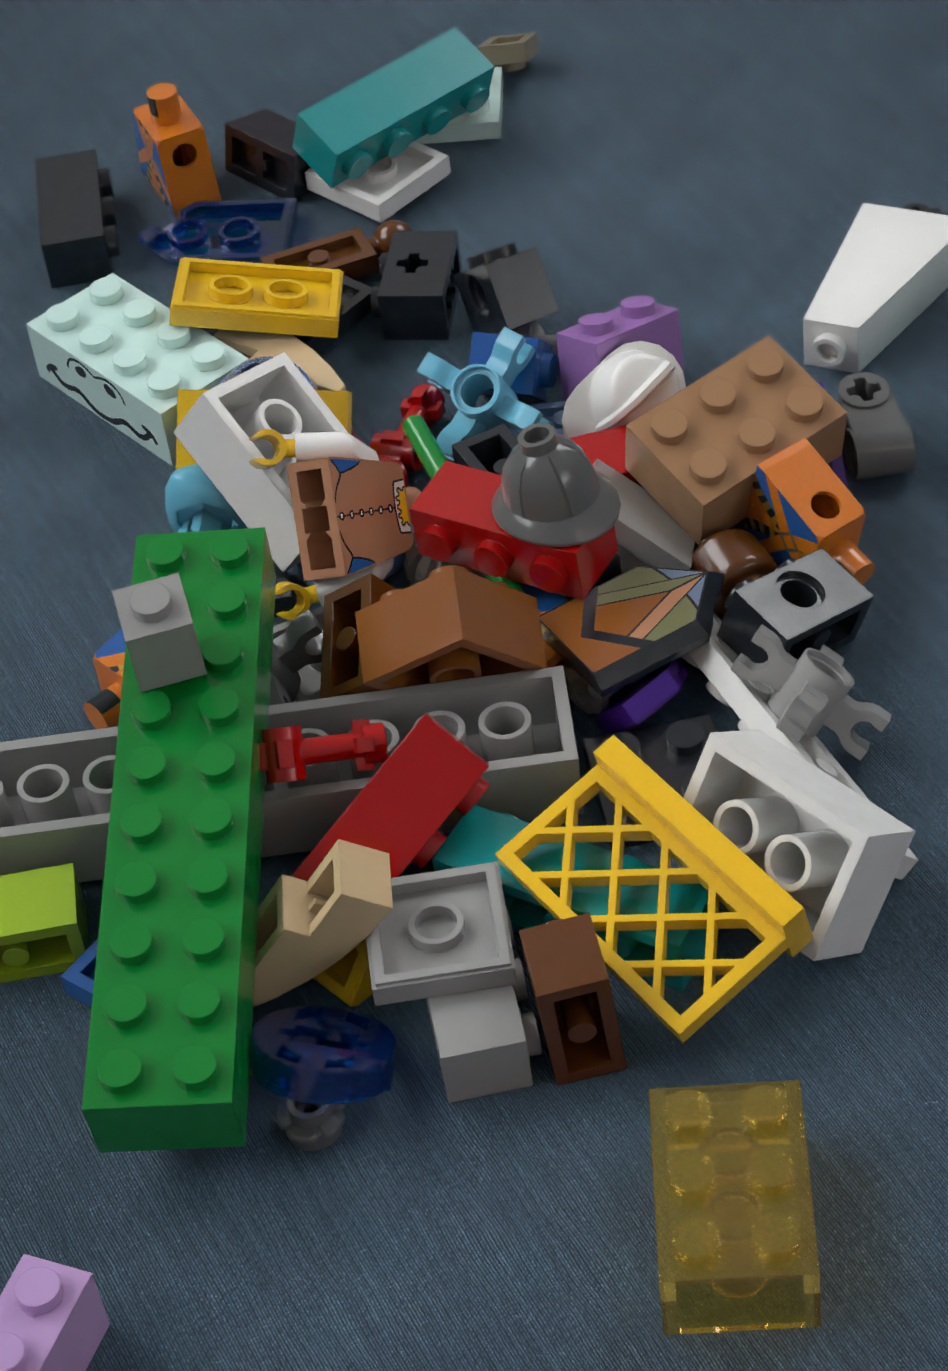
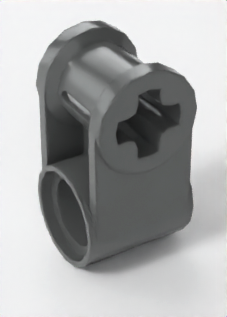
(876, 434)

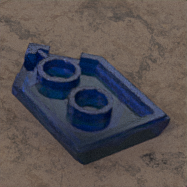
(226, 230)

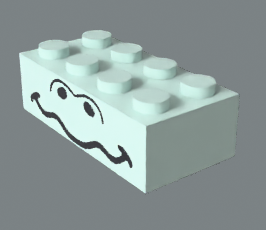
(125, 360)

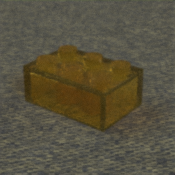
(733, 1208)

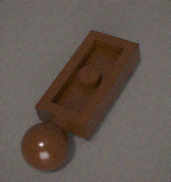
(344, 251)

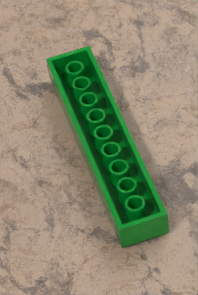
(185, 865)

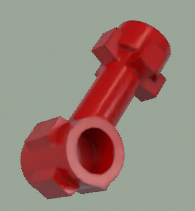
(423, 401)
(287, 753)

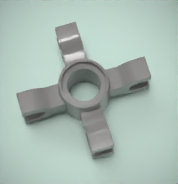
(811, 692)

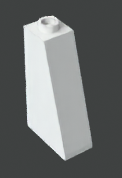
(876, 286)

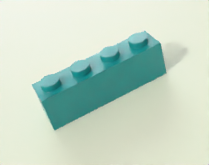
(393, 107)
(486, 832)

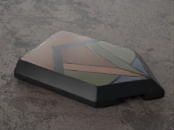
(633, 624)

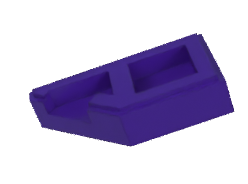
(643, 698)

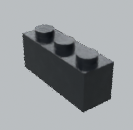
(76, 218)

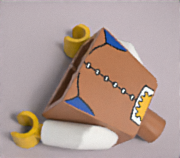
(345, 510)

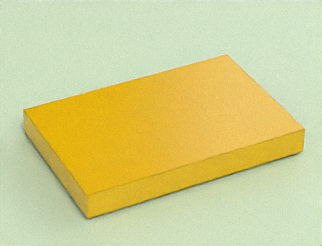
(257, 297)

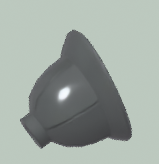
(553, 492)

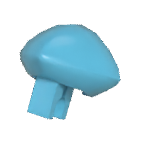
(196, 503)

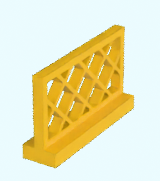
(706, 860)

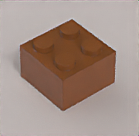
(448, 631)

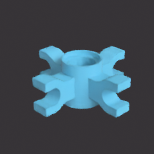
(507, 360)

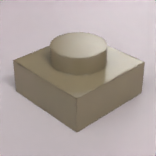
(510, 50)

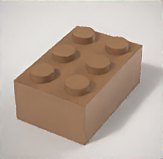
(706, 440)

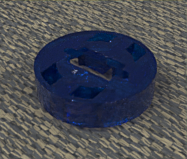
(294, 1062)

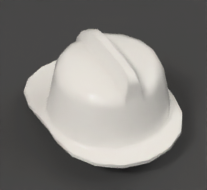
(622, 388)

